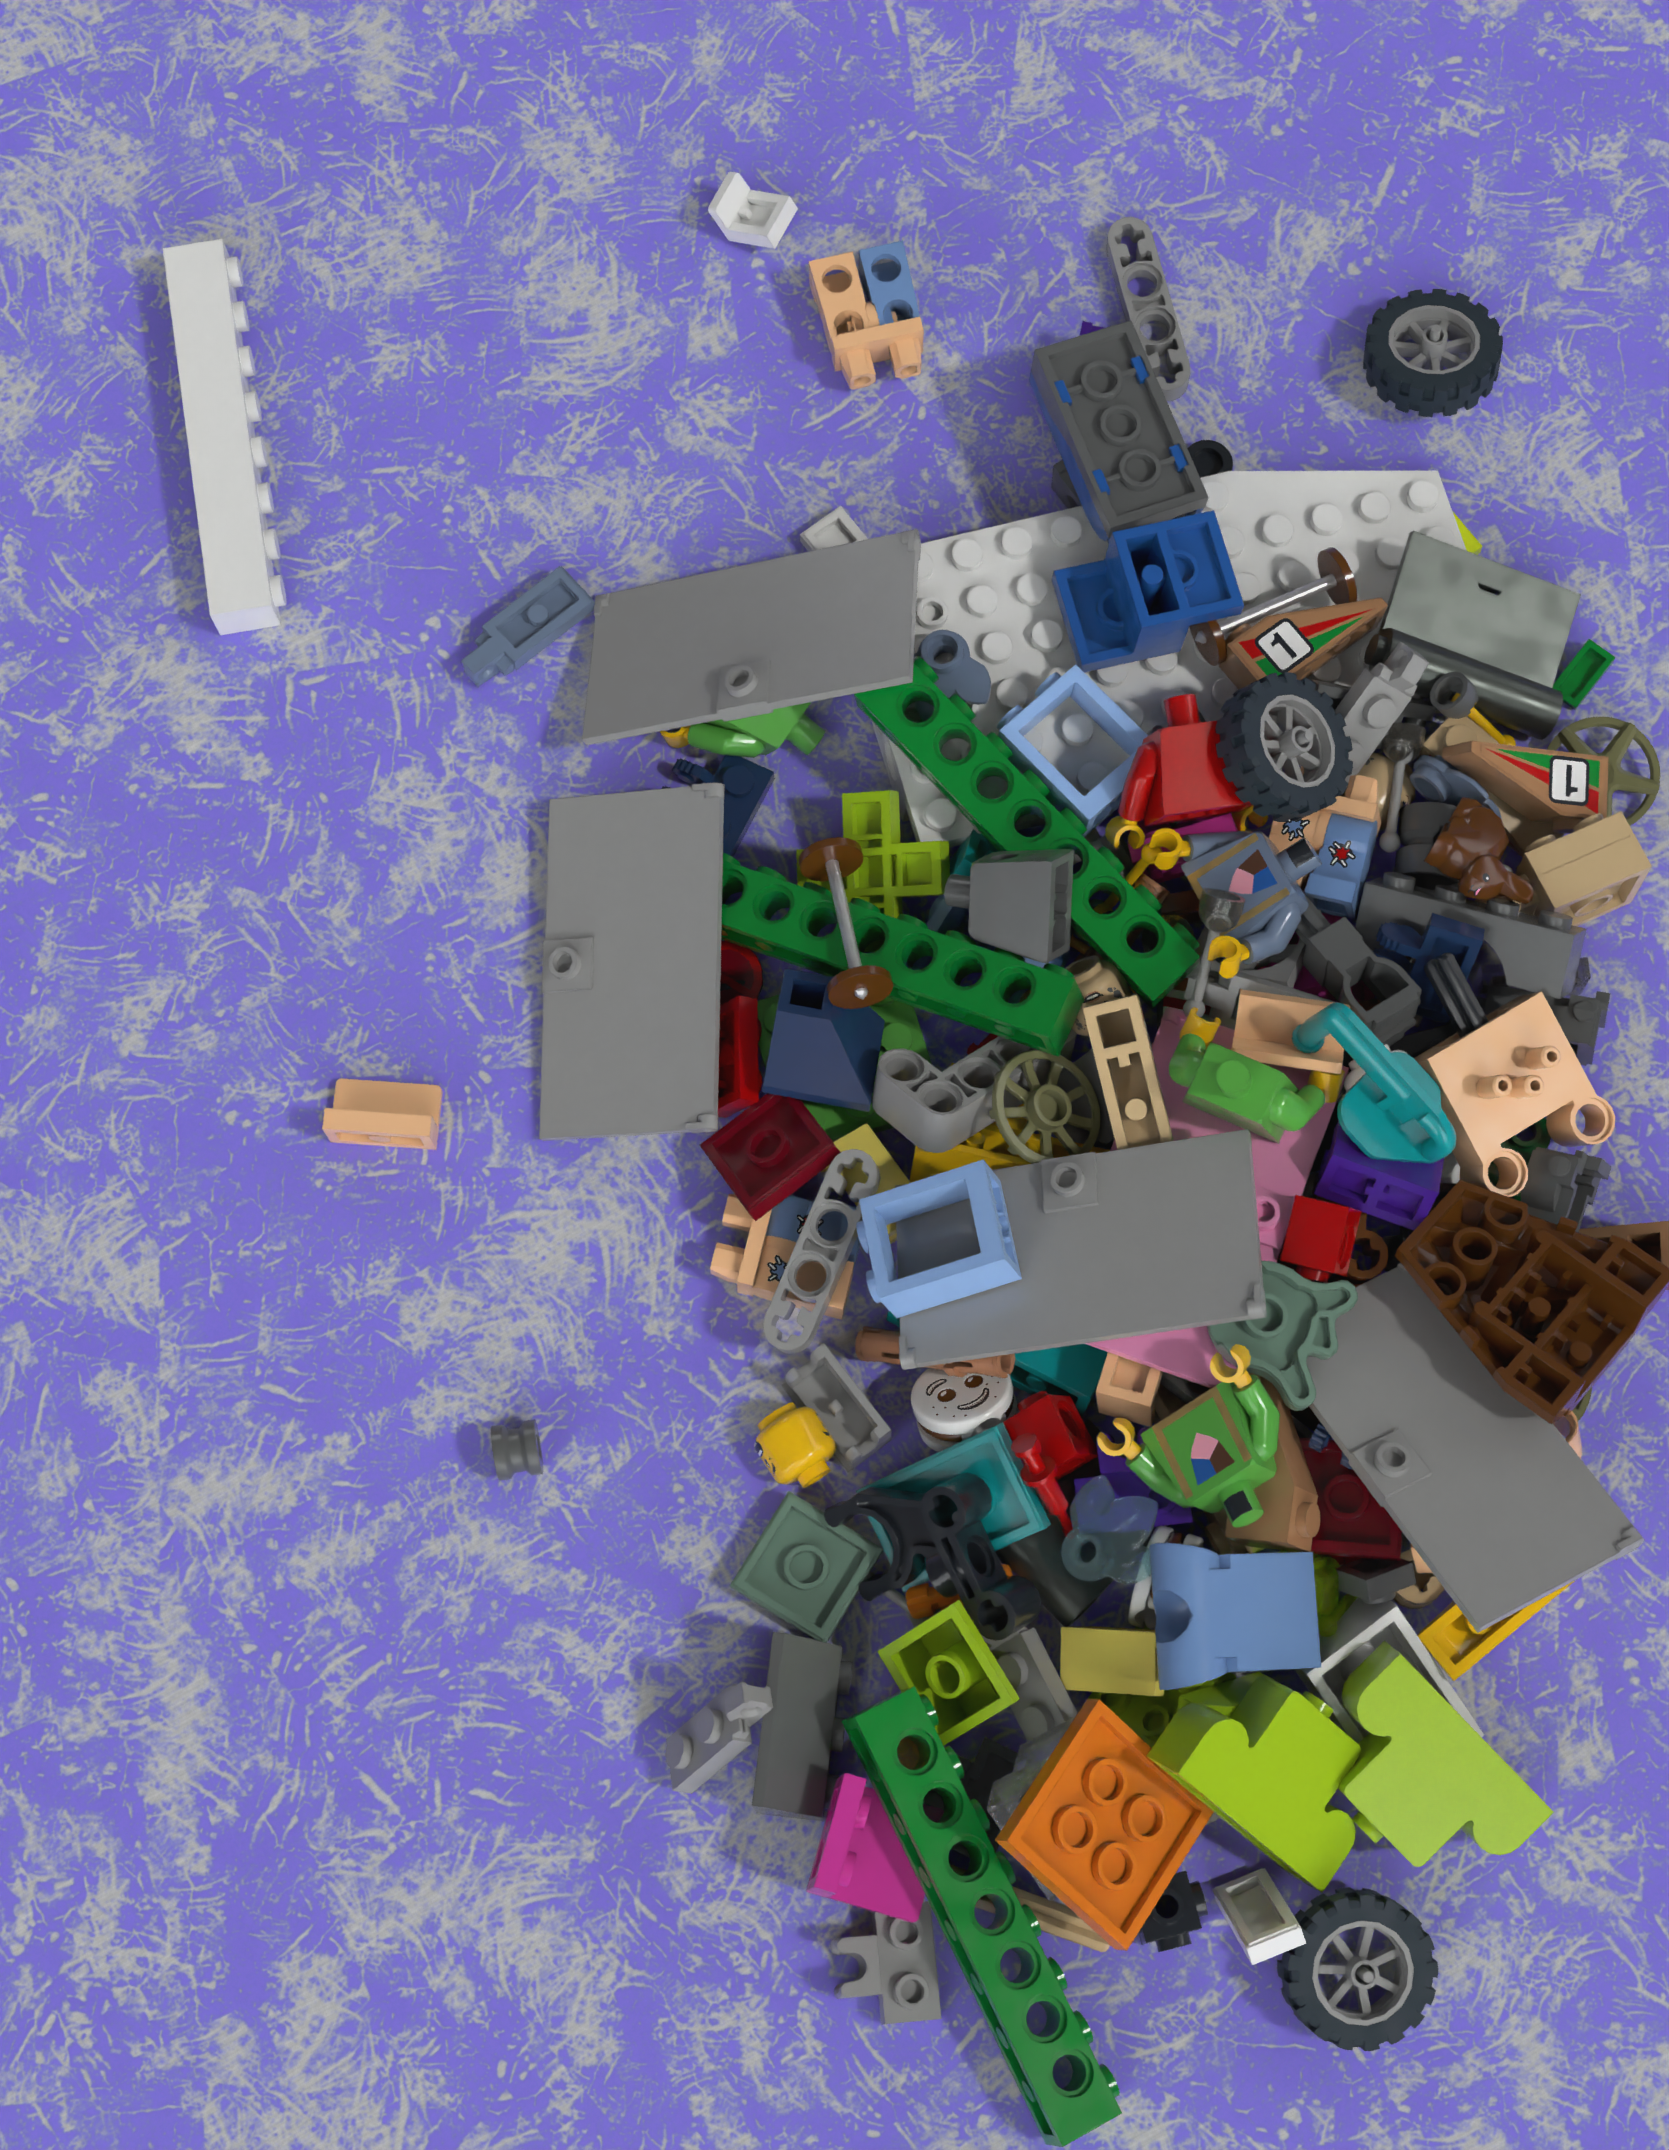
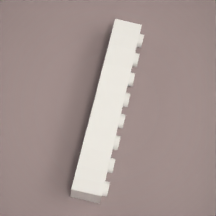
(222, 437)

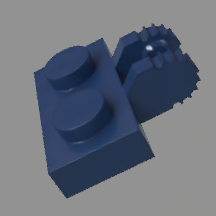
(744, 792)
(1439, 937)

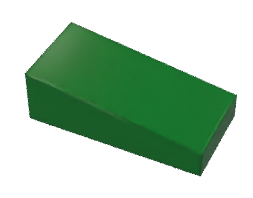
(1583, 673)

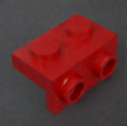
(738, 1056)

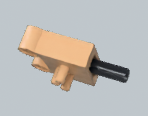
(1504, 1077)

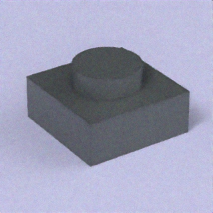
(1375, 1579)

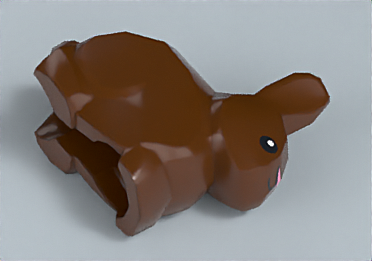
(1471, 852)

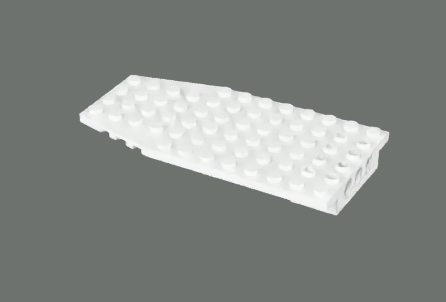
(1001, 599)

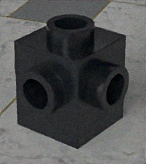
(1174, 1931)

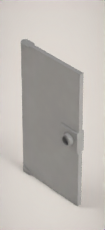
(753, 638)
(632, 964)
(1101, 1249)
(1457, 1461)

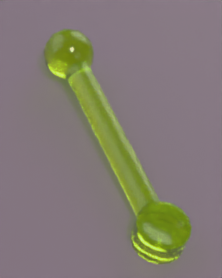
(1328, 1623)

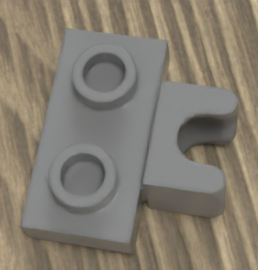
(897, 1966)

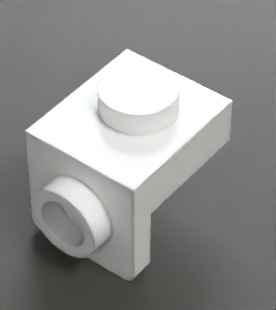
(750, 214)

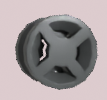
(517, 1450)

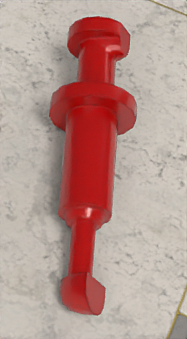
(1040, 1474)

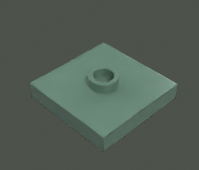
(806, 1568)

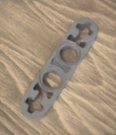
(1148, 308)
(814, 1248)

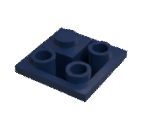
(820, 1048)

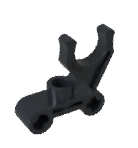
(959, 1556)

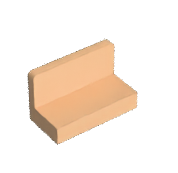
(1266, 1030)
(384, 1114)

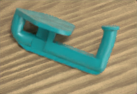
(1394, 1105)

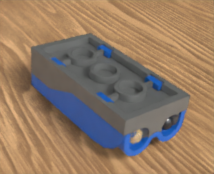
(1115, 431)

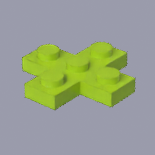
(888, 867)

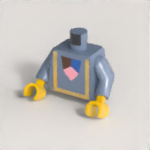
(1252, 869)

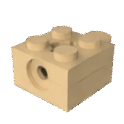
(1584, 871)

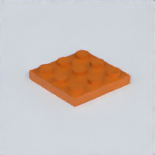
(1104, 1825)

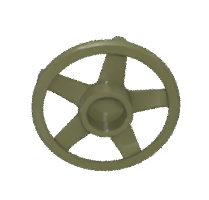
(1617, 777)

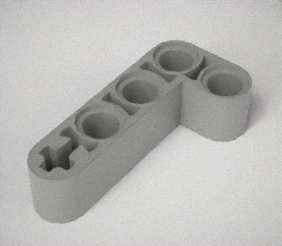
(952, 1105)

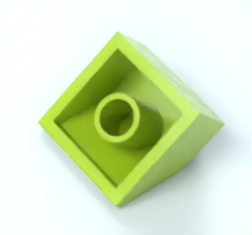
(953, 1669)

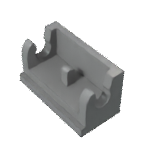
(840, 1405)

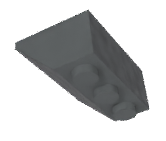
(800, 1728)

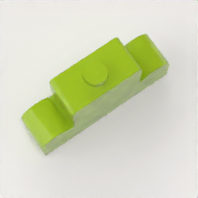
(1428, 1768)
(1269, 1774)

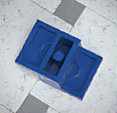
(1147, 591)

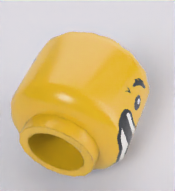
(795, 1445)

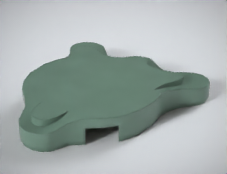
(1296, 1326)

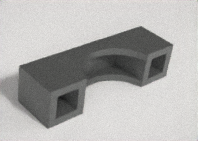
(1533, 950)

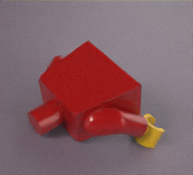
(1177, 777)

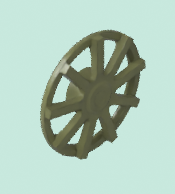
(1044, 1107)

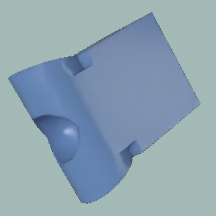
(1231, 1613)

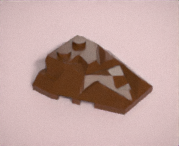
(1531, 1294)

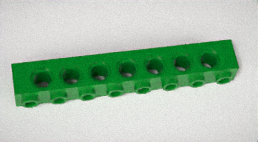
(1148, 974)
(1037, 1022)
(1091, 2093)

